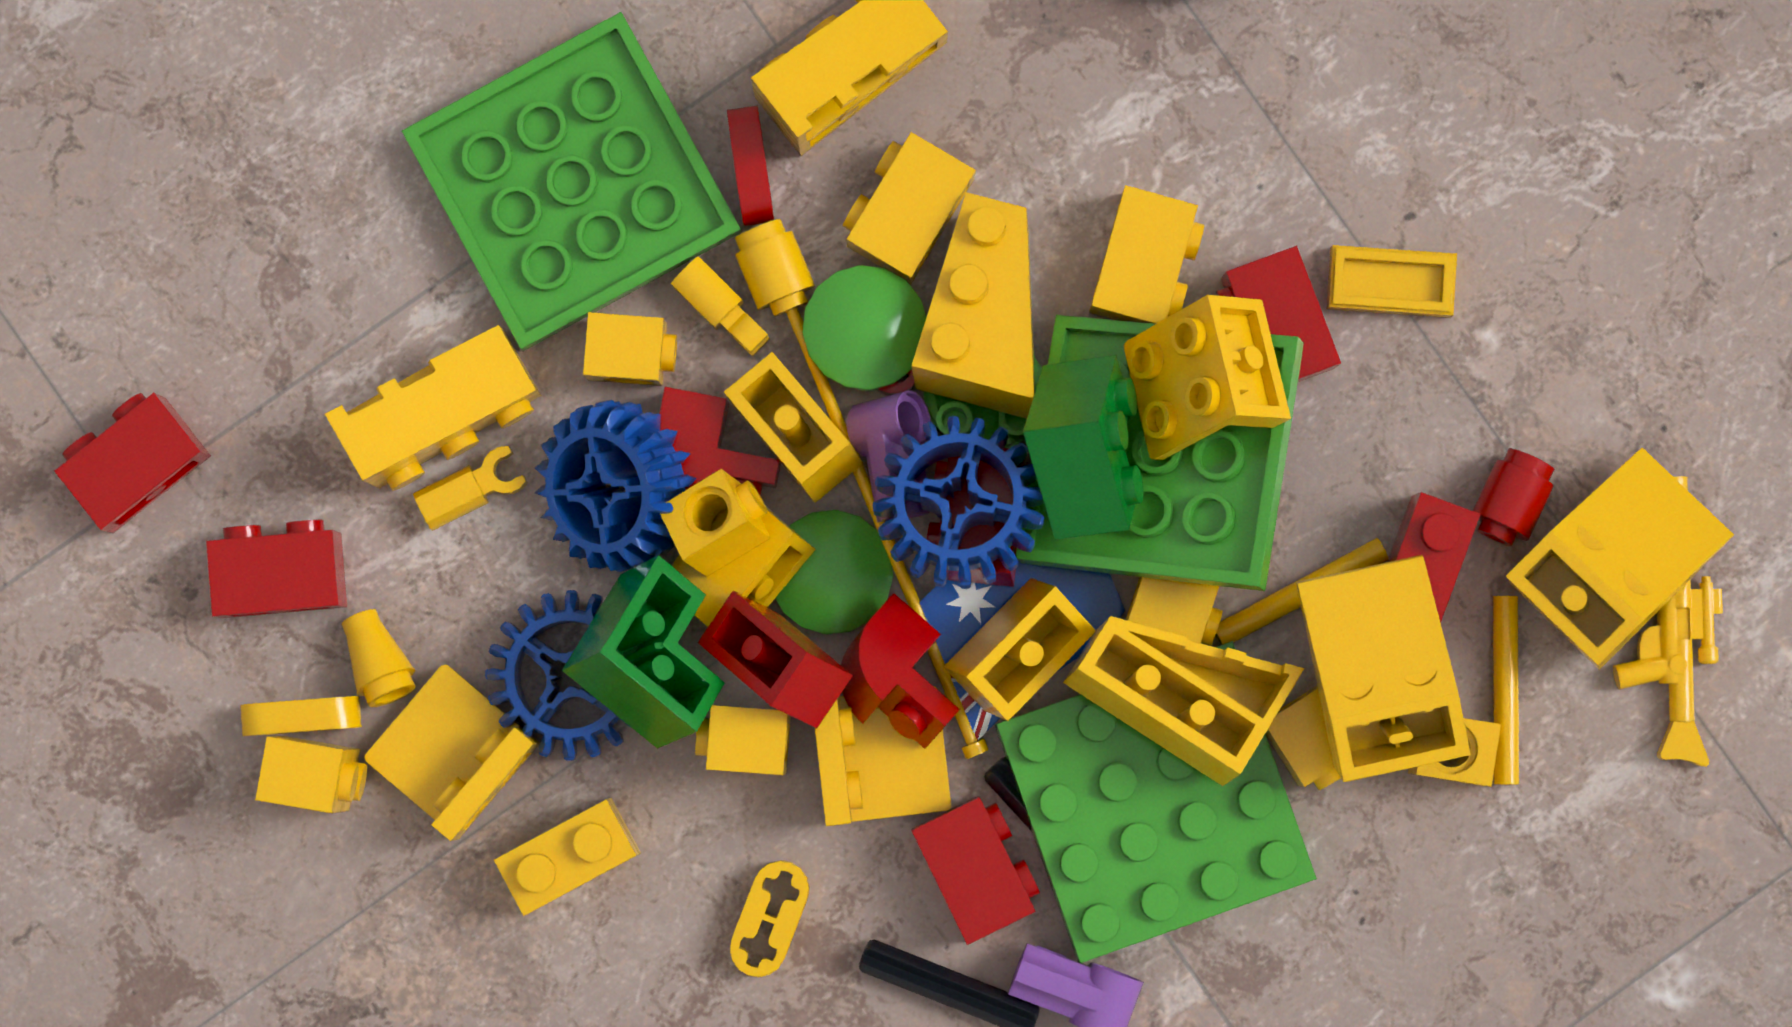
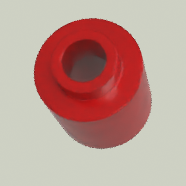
(1514, 497)

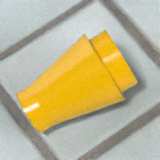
(377, 661)

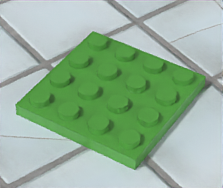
(571, 181)
(1203, 509)
(1140, 834)

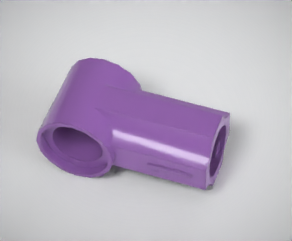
(877, 429)
(1082, 992)

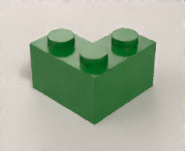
(1079, 446)
(635, 659)

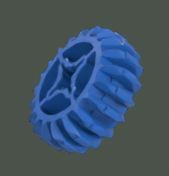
(618, 448)
(932, 496)
(527, 643)

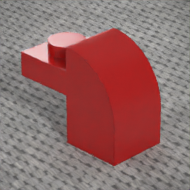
(700, 430)
(884, 674)

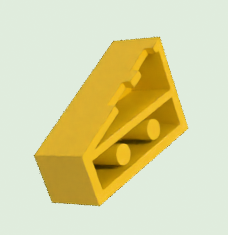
(436, 410)
(1183, 694)

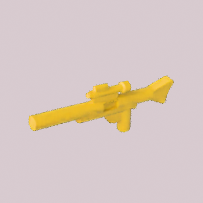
(1667, 657)

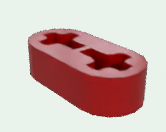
(750, 165)

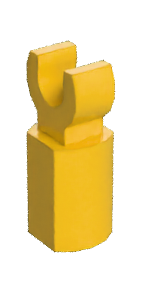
(718, 304)
(465, 490)

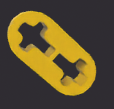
(300, 716)
(755, 912)

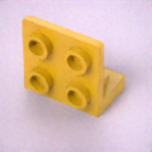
(1205, 372)
(450, 752)
(875, 770)

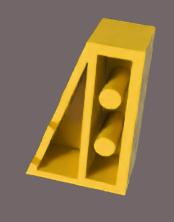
(845, 66)
(981, 313)

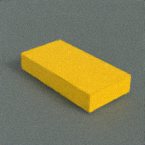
(1391, 281)

